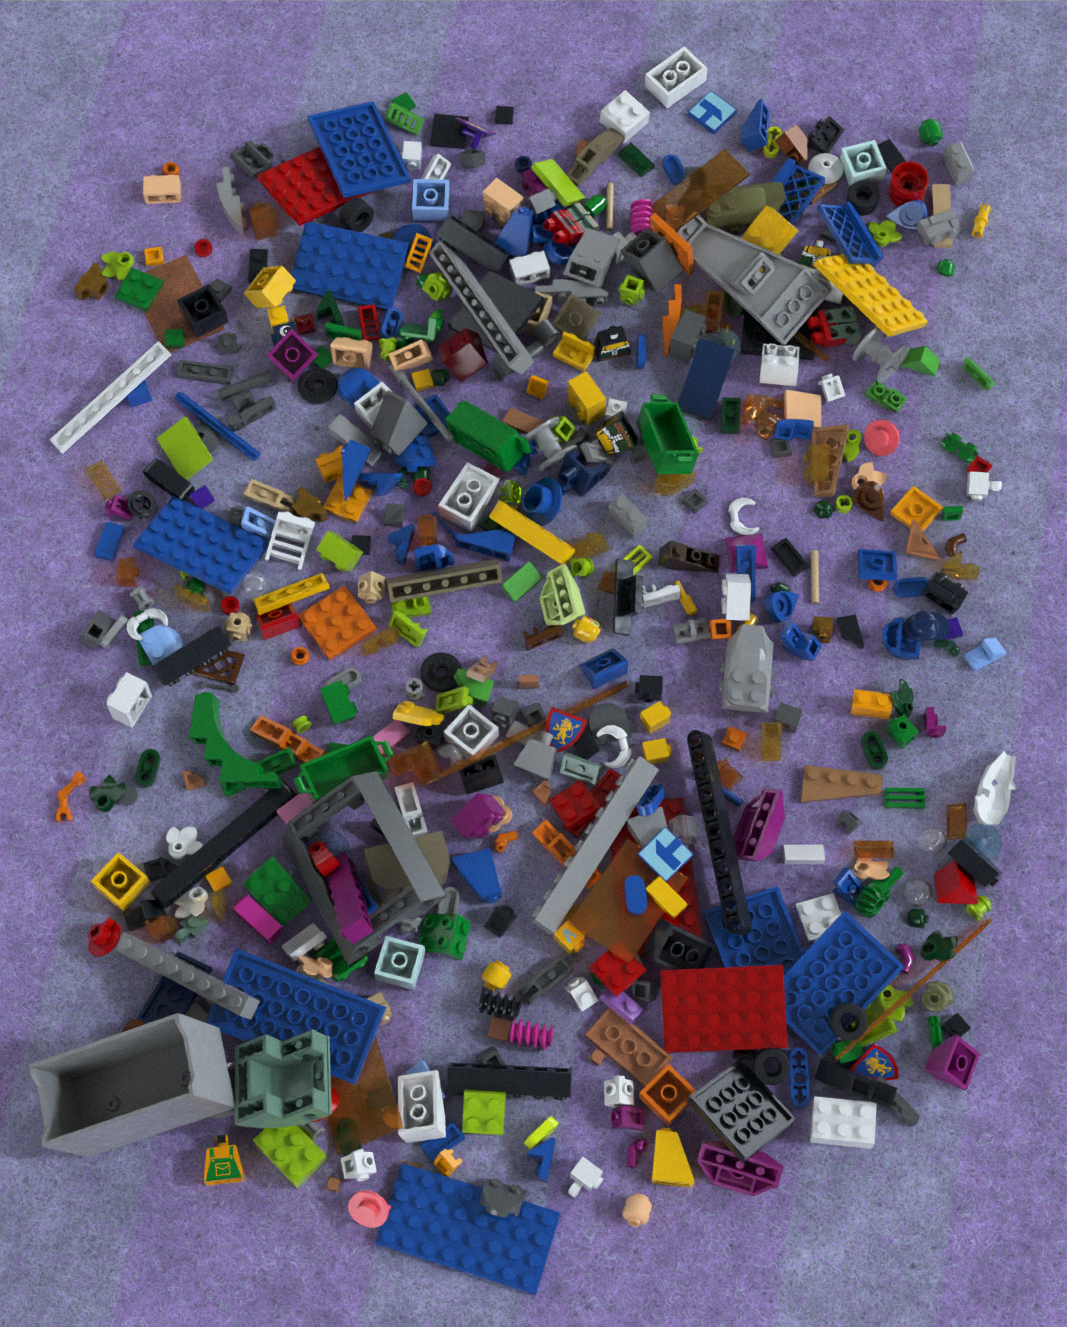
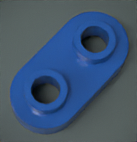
(389, 325)

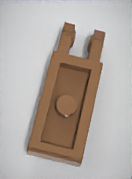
(482, 670)

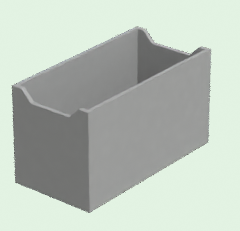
(142, 1076)

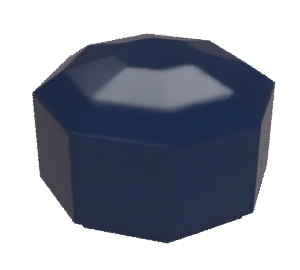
(523, 164)

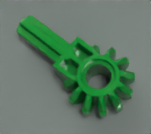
(876, 894)

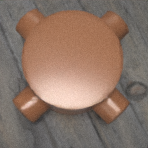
(597, 1057)
(333, 1184)

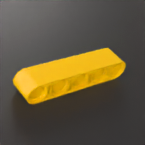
(532, 532)

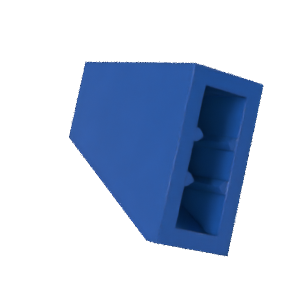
(516, 232)
(480, 874)

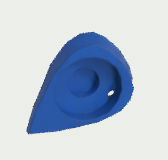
(909, 214)
(558, 253)
(780, 605)

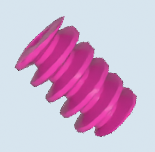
(640, 215)
(530, 1034)

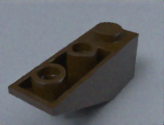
(687, 558)

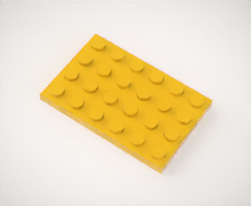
(872, 295)

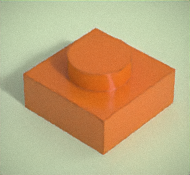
(734, 738)

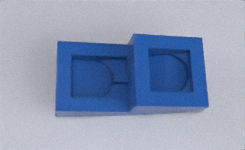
(792, 428)

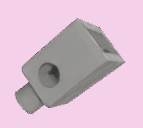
(538, 757)
(646, 827)

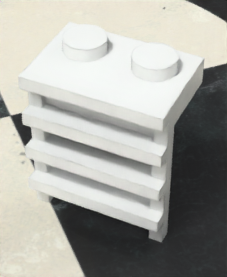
(293, 529)

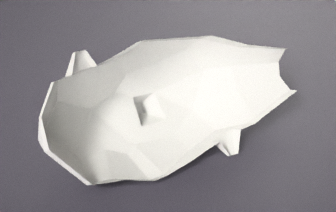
(994, 803)

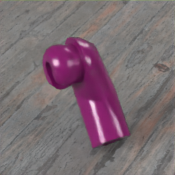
(907, 956)
(635, 1150)

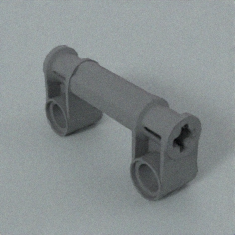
(545, 336)

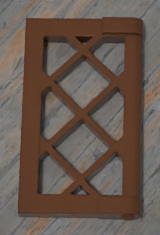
(217, 676)

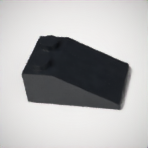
(678, 947)

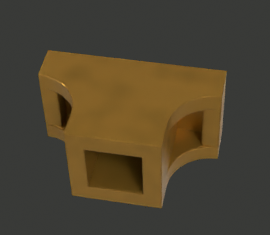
(91, 284)
(308, 506)

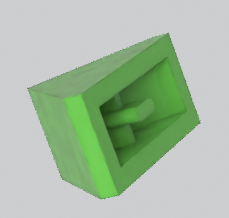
(922, 360)

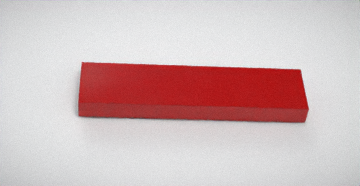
(600, 793)

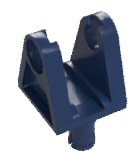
(579, 477)

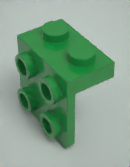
(426, 333)
(444, 934)
(340, 967)

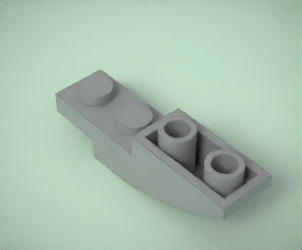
(230, 202)
(563, 288)

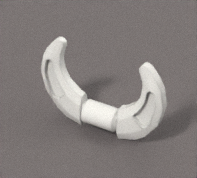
(737, 526)
(133, 623)
(625, 754)

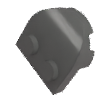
(253, 158)
(605, 715)
(502, 1198)

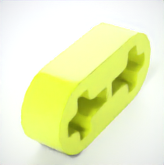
(775, 152)
(541, 1133)

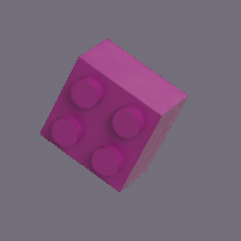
(291, 355)
(478, 816)

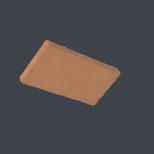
(628, 1047)

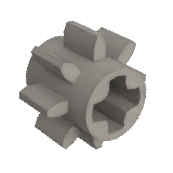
(409, 924)

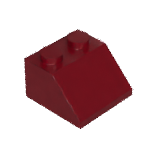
(463, 354)

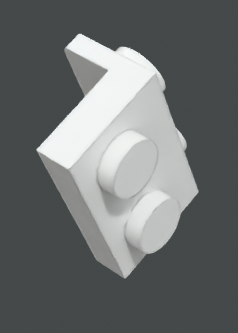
(303, 942)

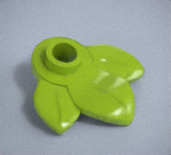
(884, 232)
(115, 264)
(852, 446)
(895, 995)

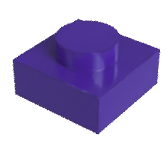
(955, 629)

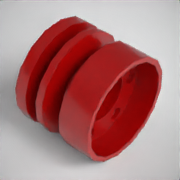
(907, 183)

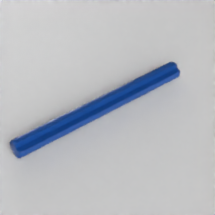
(217, 426)

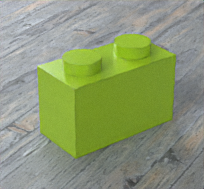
(339, 550)

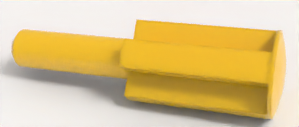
(686, 601)

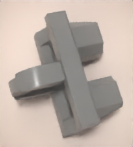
(698, 631)

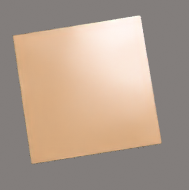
(802, 406)

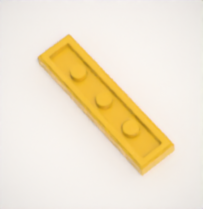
(290, 593)

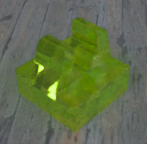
(512, 492)

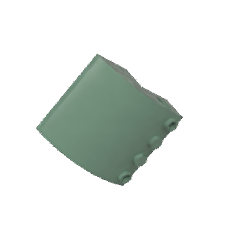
(282, 1080)

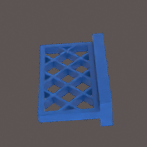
(784, 176)
(852, 225)

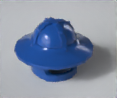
(543, 501)

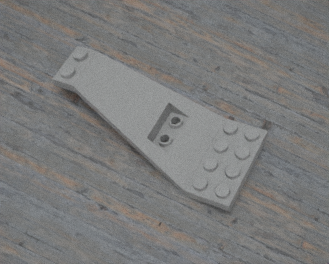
(778, 297)

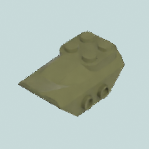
(743, 204)

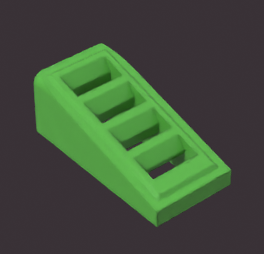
(395, 120)

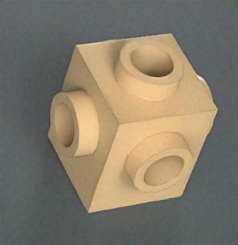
(371, 587)
(238, 627)

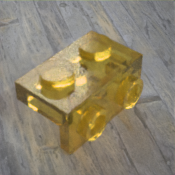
(817, 462)

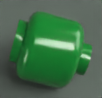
(930, 132)

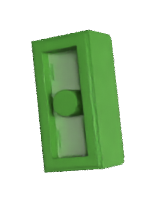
(978, 374)
(521, 582)

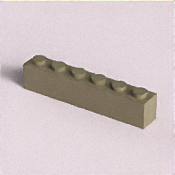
(444, 580)

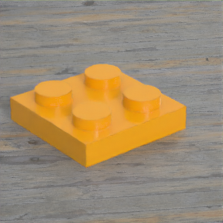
(916, 506)
(348, 510)

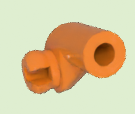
(502, 840)

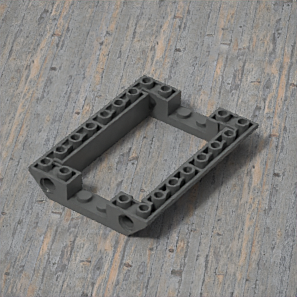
(413, 901)

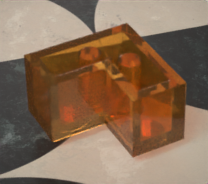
(421, 760)

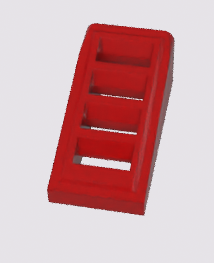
(366, 310)

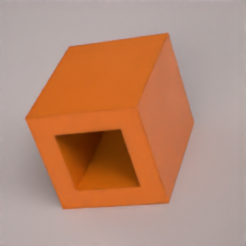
(719, 629)

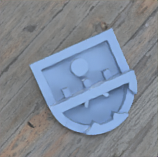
(160, 642)

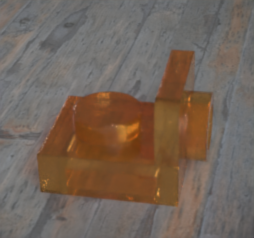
(728, 775)

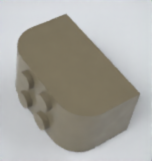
(386, 873)

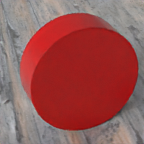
(203, 248)
(422, 487)
(229, 605)

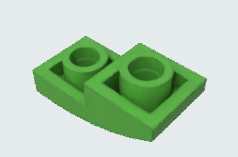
(885, 397)

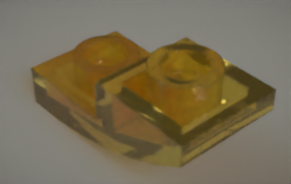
(194, 600)
(385, 638)

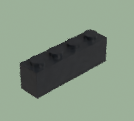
(472, 243)
(192, 655)

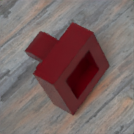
(305, 324)

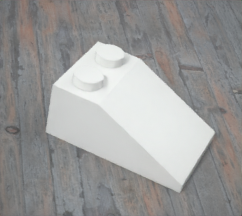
(468, 497)
(421, 1107)

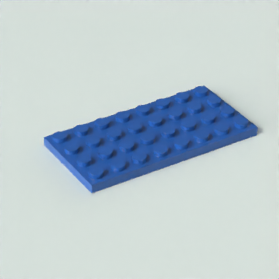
(298, 1004)
(446, 1225)

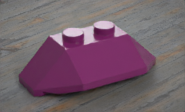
(760, 826)
(726, 1170)

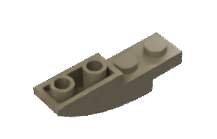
(593, 154)

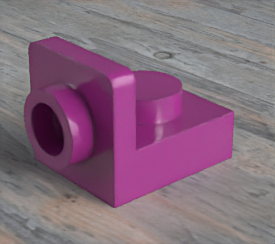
(118, 507)
(930, 724)
(628, 1118)

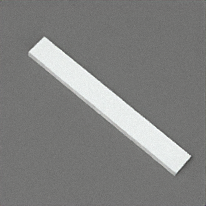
(110, 397)

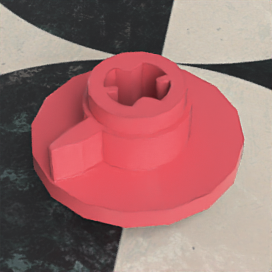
(881, 437)
(368, 1208)

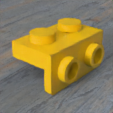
(574, 351)

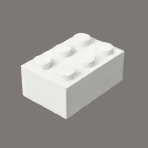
(675, 77)
(843, 1122)

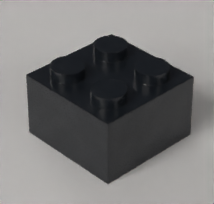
(202, 311)

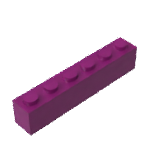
(349, 900)

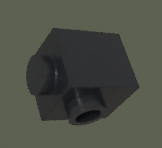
(649, 688)
(432, 733)

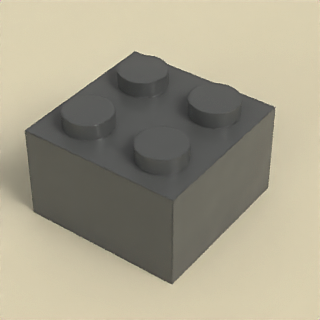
(687, 336)

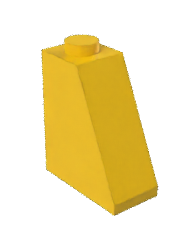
(670, 1161)

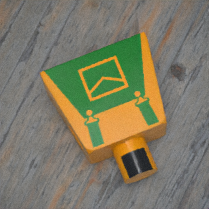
(223, 1163)

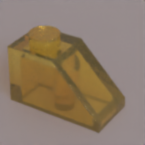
(673, 483)

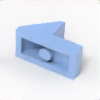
(257, 522)
(985, 653)

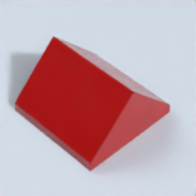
(277, 621)
(955, 885)

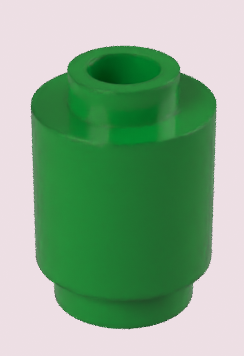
(595, 205)

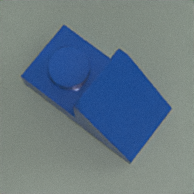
(384, 481)
(403, 539)
(847, 886)
(545, 1153)

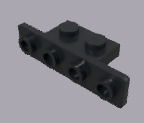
(626, 596)

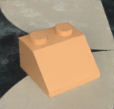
(351, 353)

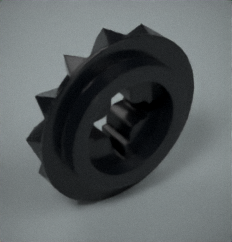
(149, 504)

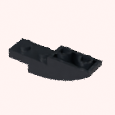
(855, 1083)

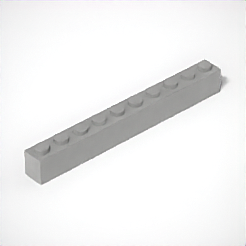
(481, 307)
(594, 845)

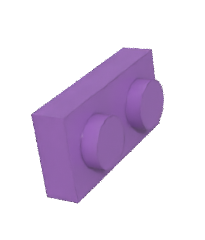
(622, 1005)

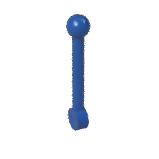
(454, 534)

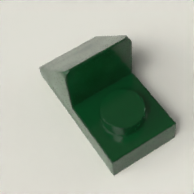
(329, 308)

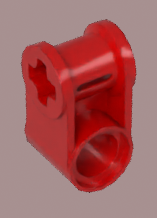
(323, 859)

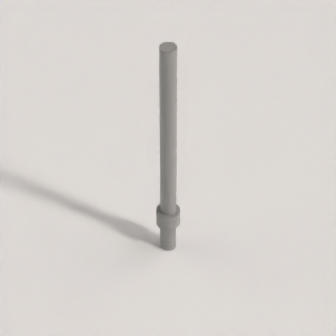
(402, 380)

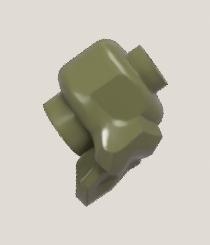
(937, 996)

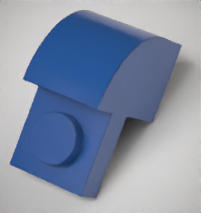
(798, 643)

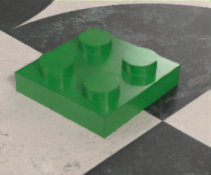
(139, 289)

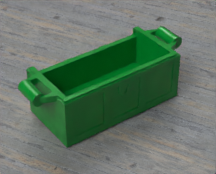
(486, 436)
(667, 436)
(334, 768)

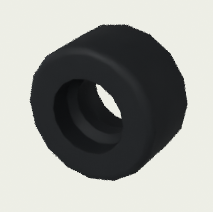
(866, 189)
(356, 215)
(848, 1034)
(771, 1078)

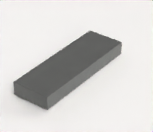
(204, 372)

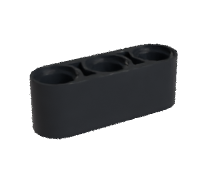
(168, 479)

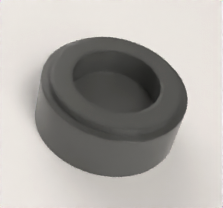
(130, 796)

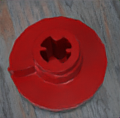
(103, 937)

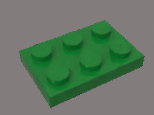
(277, 891)

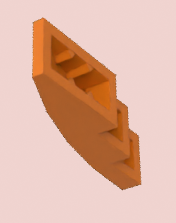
(671, 321)
(282, 738)
(559, 847)

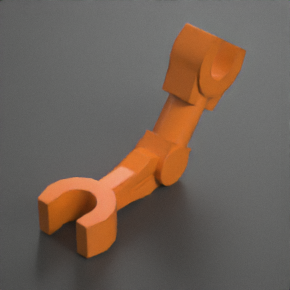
(77, 780)

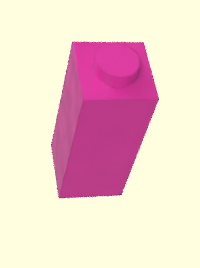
(258, 919)

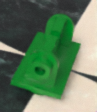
(966, 450)

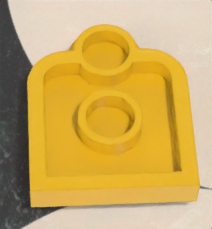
(411, 713)

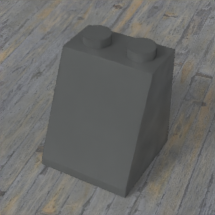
(652, 259)
(396, 424)

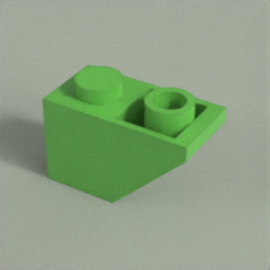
(477, 689)

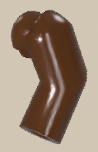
(953, 542)

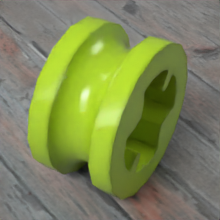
(842, 498)
(301, 724)

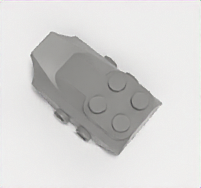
(747, 670)

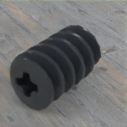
(499, 1004)

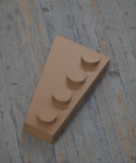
(837, 438)
(831, 783)

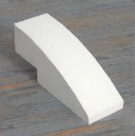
(411, 809)

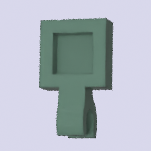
(191, 926)

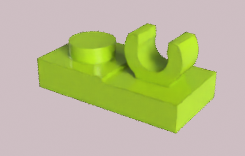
(413, 607)
(407, 628)
(453, 700)

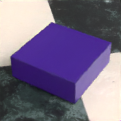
(202, 497)

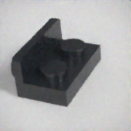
(825, 135)

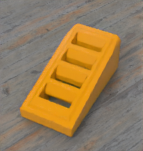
(412, 250)

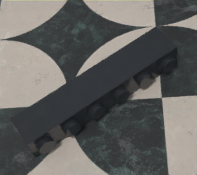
(512, 1079)

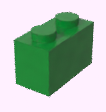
(338, 703)

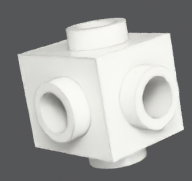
(618, 1092)
(362, 1163)

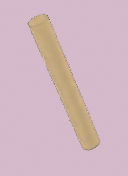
(609, 207)
(814, 577)

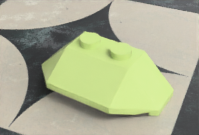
(561, 597)

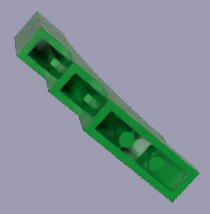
(235, 770)

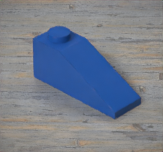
(755, 129)
(353, 462)
(491, 543)

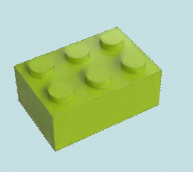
(291, 1152)

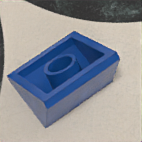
(605, 668)

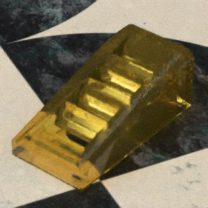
(95, 468)

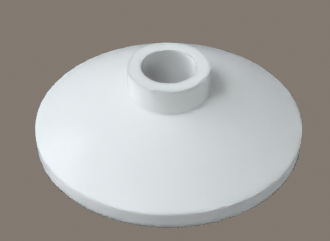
(832, 172)

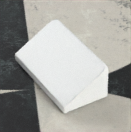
(436, 168)
(804, 854)

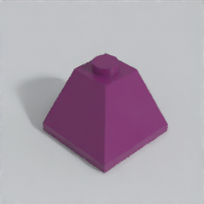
(755, 539)
(953, 1062)

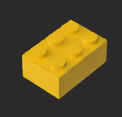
(770, 231)

